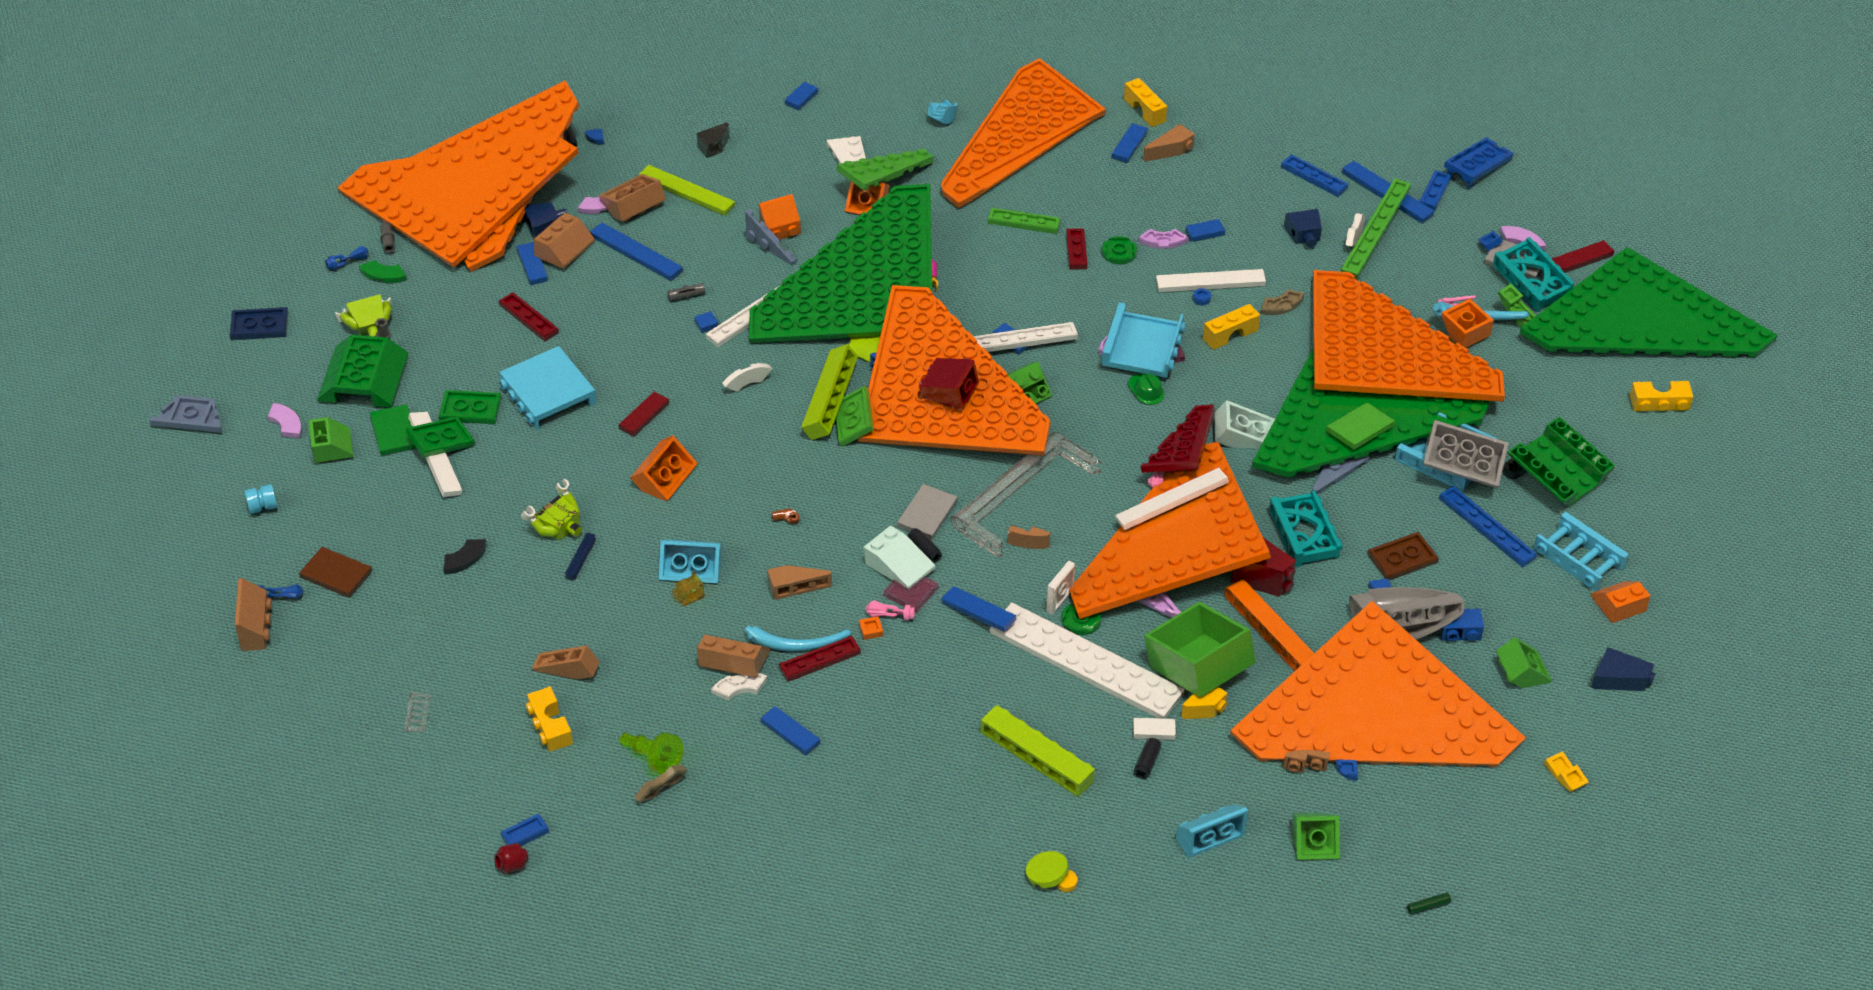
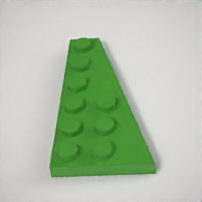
(883, 168)

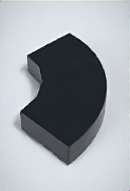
(469, 553)

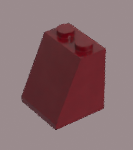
(950, 382)
(1271, 575)

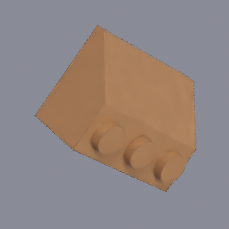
(633, 197)
(563, 241)
(252, 616)
(731, 655)

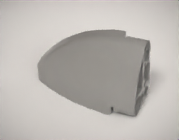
(1414, 609)

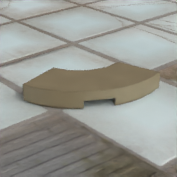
(1283, 303)
(668, 778)

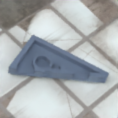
(765, 238)
(1337, 472)

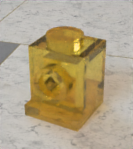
(689, 590)

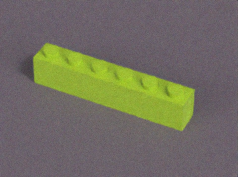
(829, 392)
(1037, 750)

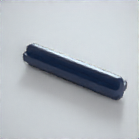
(580, 556)

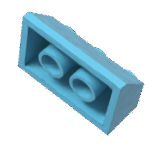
(683, 557)
(1212, 829)

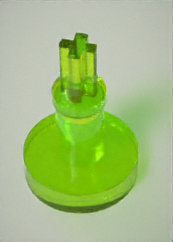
(661, 752)

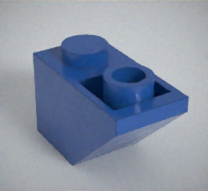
(1466, 627)

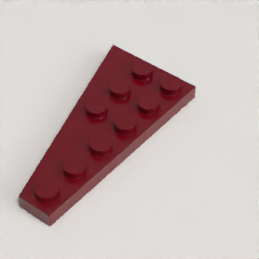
(1184, 447)

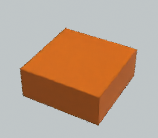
(871, 628)

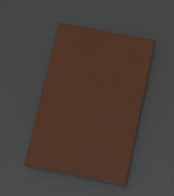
(1403, 556)
(335, 572)

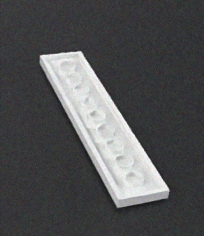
(1091, 663)

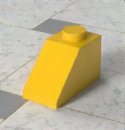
(1205, 706)

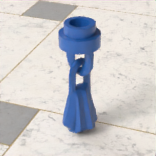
(360, 253)
(293, 591)

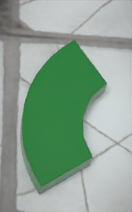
(388, 274)

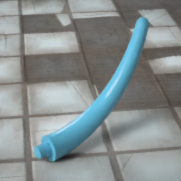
(1495, 315)
(774, 642)

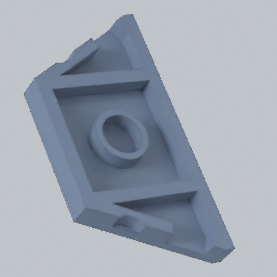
(190, 414)

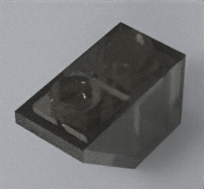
(713, 140)

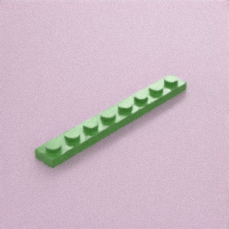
(1376, 227)

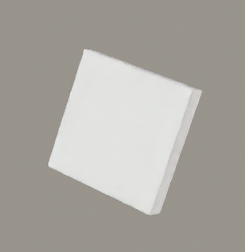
(1059, 587)

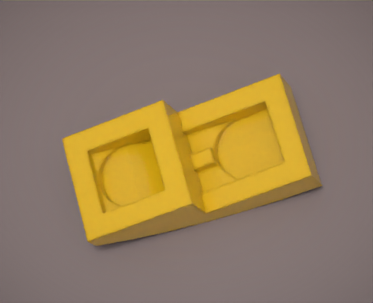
(1567, 774)

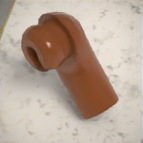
(786, 514)

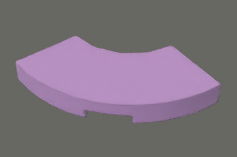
(591, 206)
(1518, 235)
(1163, 240)
(286, 419)

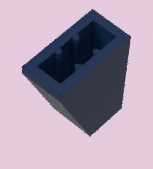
(1623, 672)

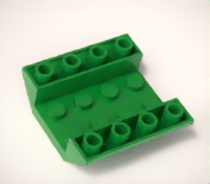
(365, 368)
(1563, 462)

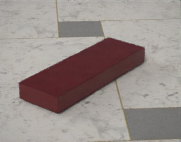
(1076, 248)
(643, 413)

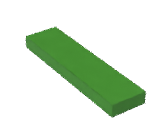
(1024, 220)

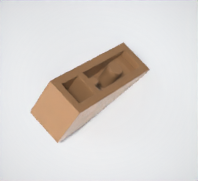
(1170, 144)
(795, 580)
(569, 663)

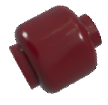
(511, 858)

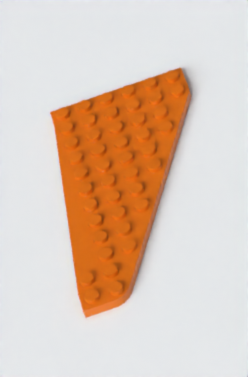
(1025, 122)

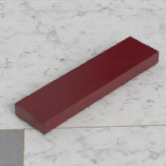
(1584, 256)
(528, 316)
(819, 658)

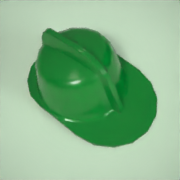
(1146, 388)

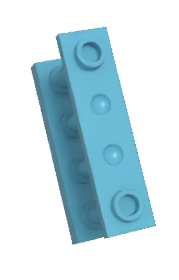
(1588, 538)

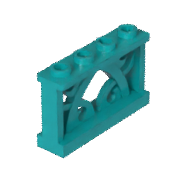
(1538, 259)
(1281, 511)

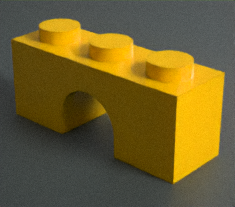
(1139, 94)
(1218, 330)
(1646, 398)
(553, 732)

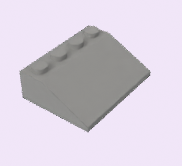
(1465, 453)

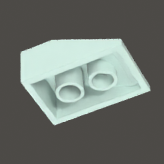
(1240, 426)
(897, 557)

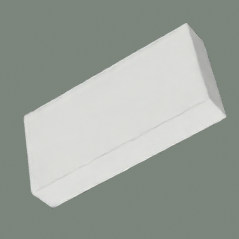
(1154, 728)

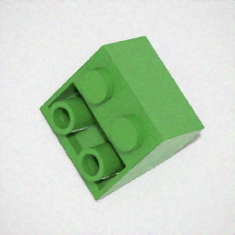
(1031, 381)
(330, 440)

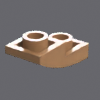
(1033, 539)
(1298, 760)

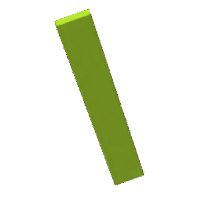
(690, 191)

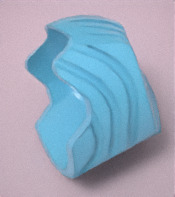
(942, 112)

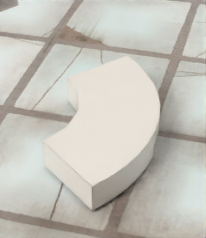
(1356, 230)
(740, 378)
(738, 684)

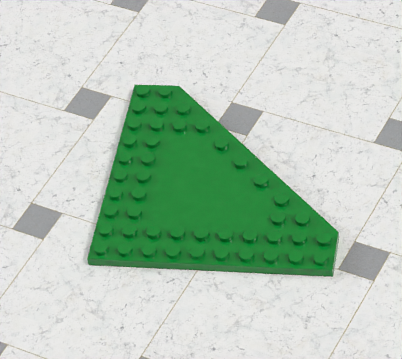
(851, 279)
(1647, 309)
(1300, 434)

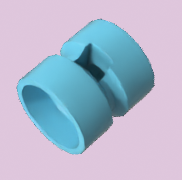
(260, 499)

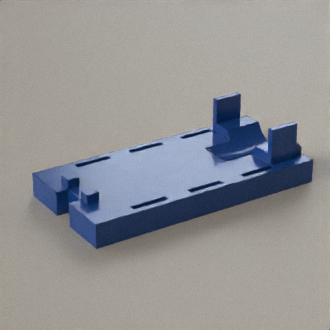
(1478, 160)

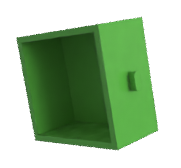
(1200, 649)

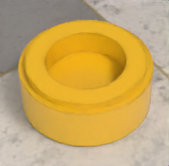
(1069, 882)

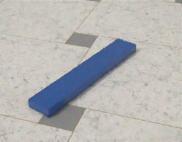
(1380, 186)
(636, 251)
(1488, 526)

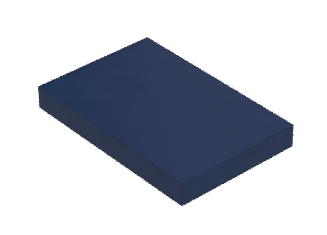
(259, 323)

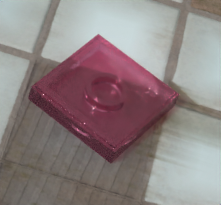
(915, 596)

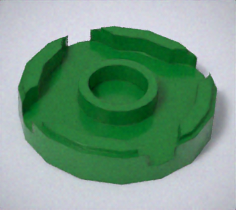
(1119, 250)
(1080, 626)

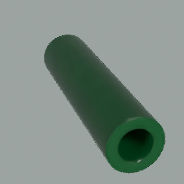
(1428, 903)

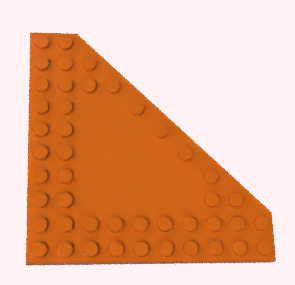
(537, 116)
(457, 195)
(912, 337)
(1382, 349)
(1176, 546)
(1378, 702)

